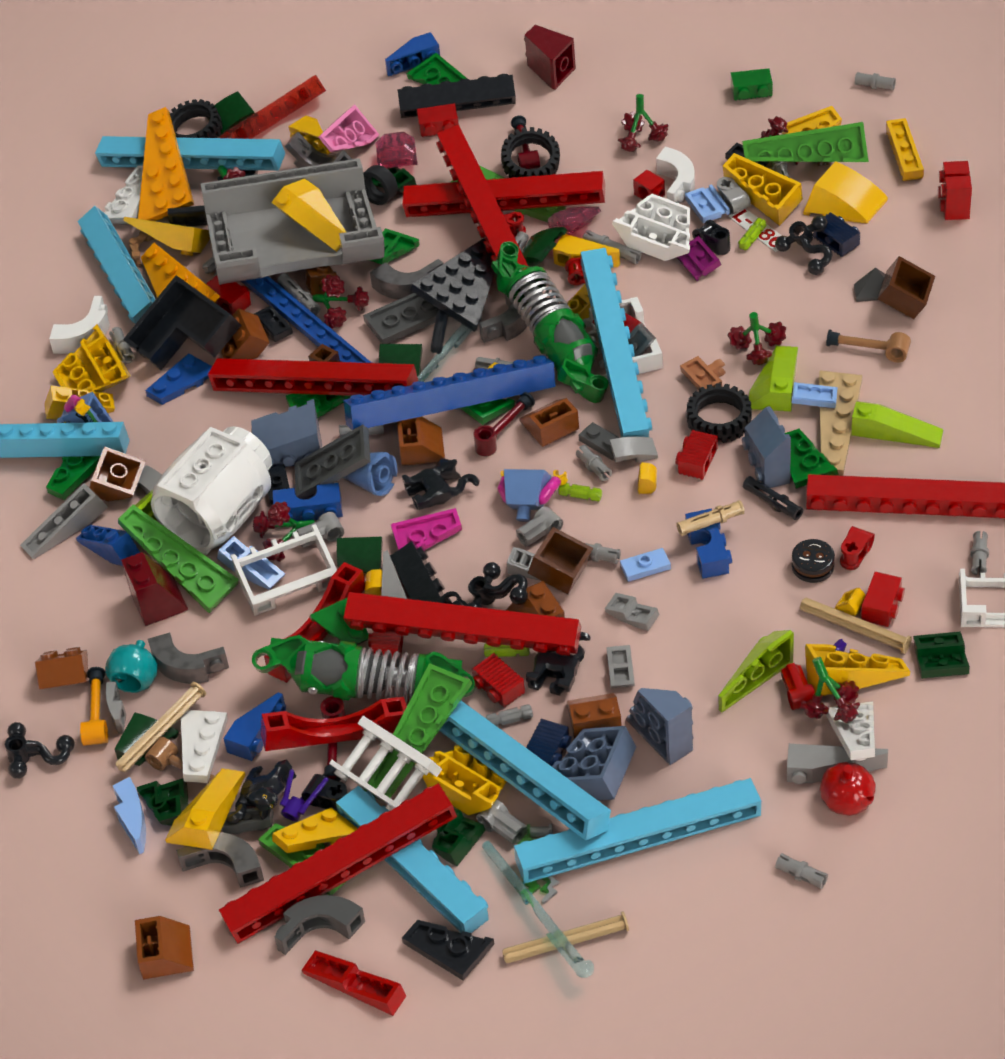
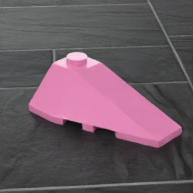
(349, 131)

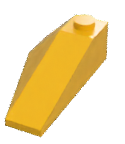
(852, 667)

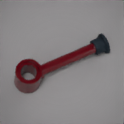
(526, 159)
(486, 436)
(332, 708)

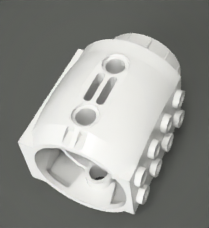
(213, 487)

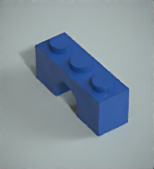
(326, 500)
(712, 557)

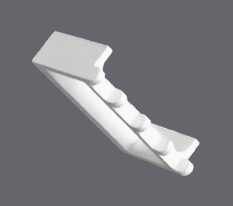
(648, 362)
(266, 601)
(976, 614)

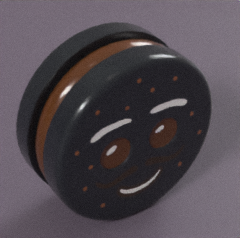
(813, 560)

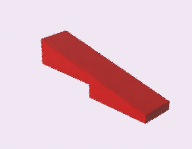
(347, 978)

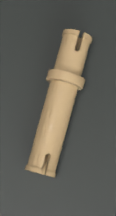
(719, 514)

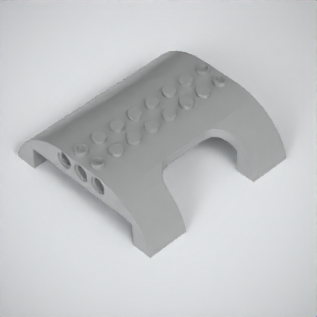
(258, 240)

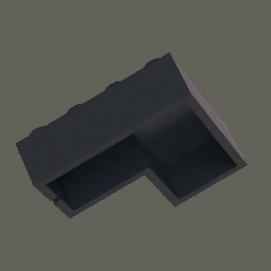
(178, 315)

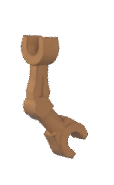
(134, 246)

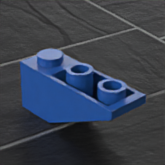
(412, 54)
(108, 543)
(245, 733)

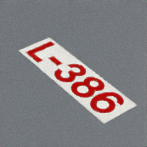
(746, 219)

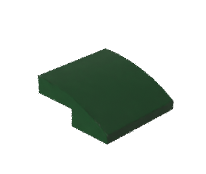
(233, 110)
(941, 655)

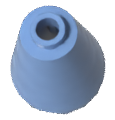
(376, 475)

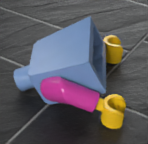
(83, 410)
(528, 489)

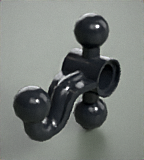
(818, 224)
(486, 594)
(20, 750)

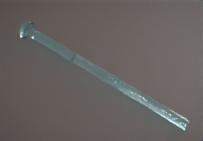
(454, 341)
(581, 967)

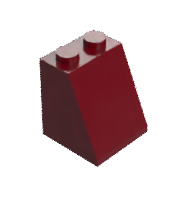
(550, 55)
(152, 589)

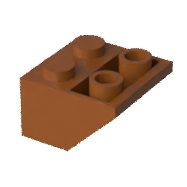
(248, 340)
(552, 421)
(420, 441)
(62, 669)
(163, 947)

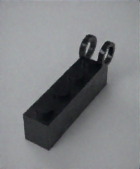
(419, 576)

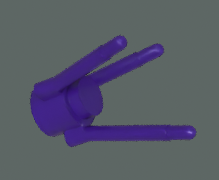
(295, 807)

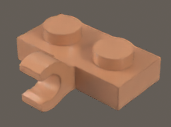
(702, 375)

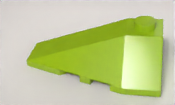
(775, 381)
(887, 424)
(760, 665)

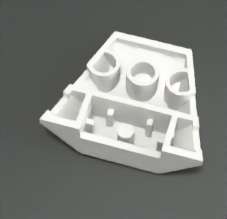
(656, 228)

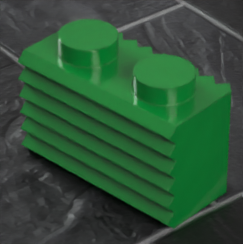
(751, 84)

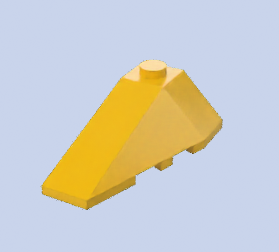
(310, 210)
(175, 236)
(206, 814)

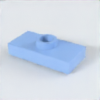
(814, 395)
(645, 564)

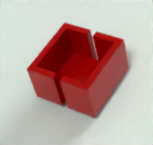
(955, 190)

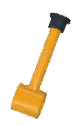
(95, 730)

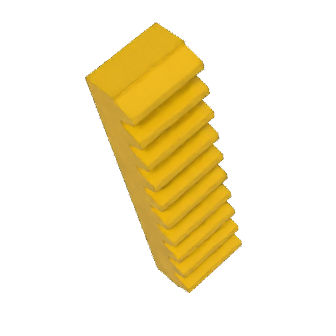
(904, 149)

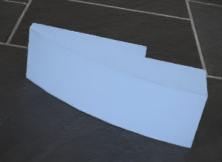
(261, 572)
(130, 813)

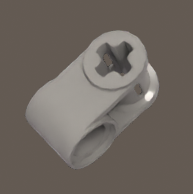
(733, 195)

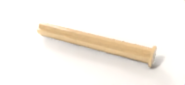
(855, 624)
(160, 727)
(574, 935)

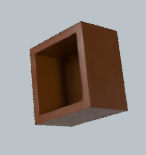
(906, 287)
(560, 560)

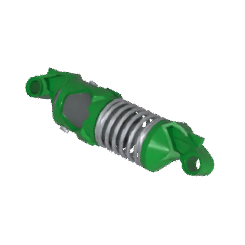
(553, 324)
(350, 669)

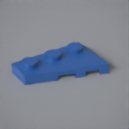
(181, 376)

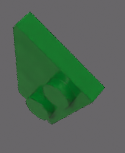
(396, 245)
(333, 621)

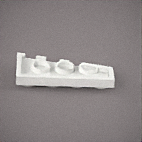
(127, 199)
(857, 735)
(200, 743)

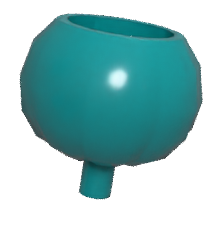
(132, 666)

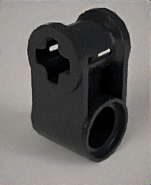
(714, 236)
(328, 795)

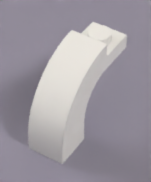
(680, 169)
(67, 337)

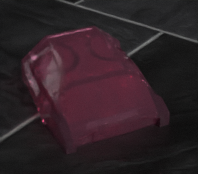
(396, 150)
(573, 218)

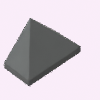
(869, 286)

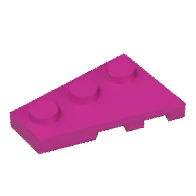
(427, 529)

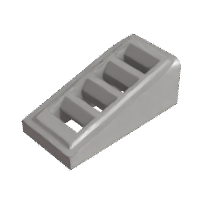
(523, 557)

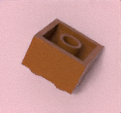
(116, 475)
(539, 601)
(594, 712)

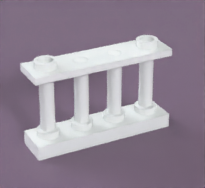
(388, 744)

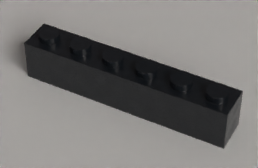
(465, 94)

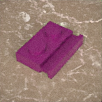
(699, 259)

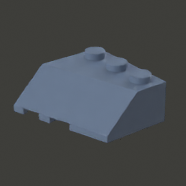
(289, 434)
(768, 449)
(664, 722)
(598, 760)

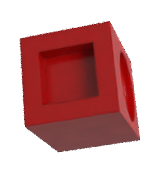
(647, 184)

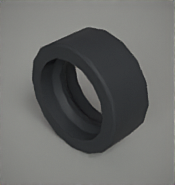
(387, 180)

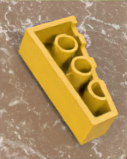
(767, 189)

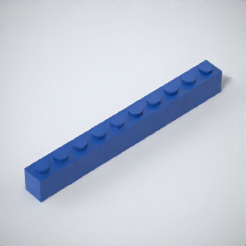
(449, 393)

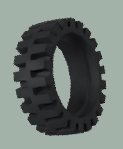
(197, 109)
(530, 137)
(719, 395)

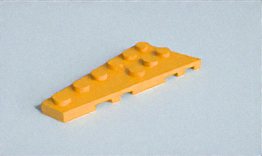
(163, 173)
(163, 268)

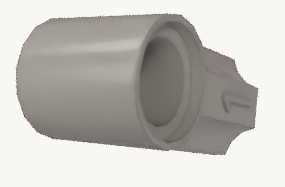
(328, 526)
(539, 526)
(502, 822)

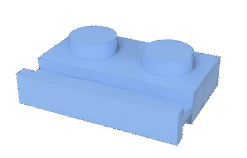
(707, 203)

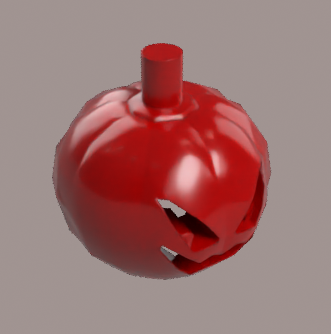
(847, 788)

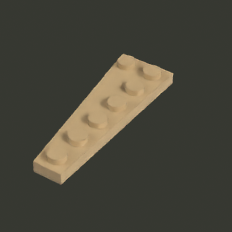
(837, 421)

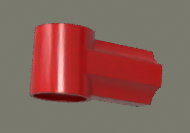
(796, 685)

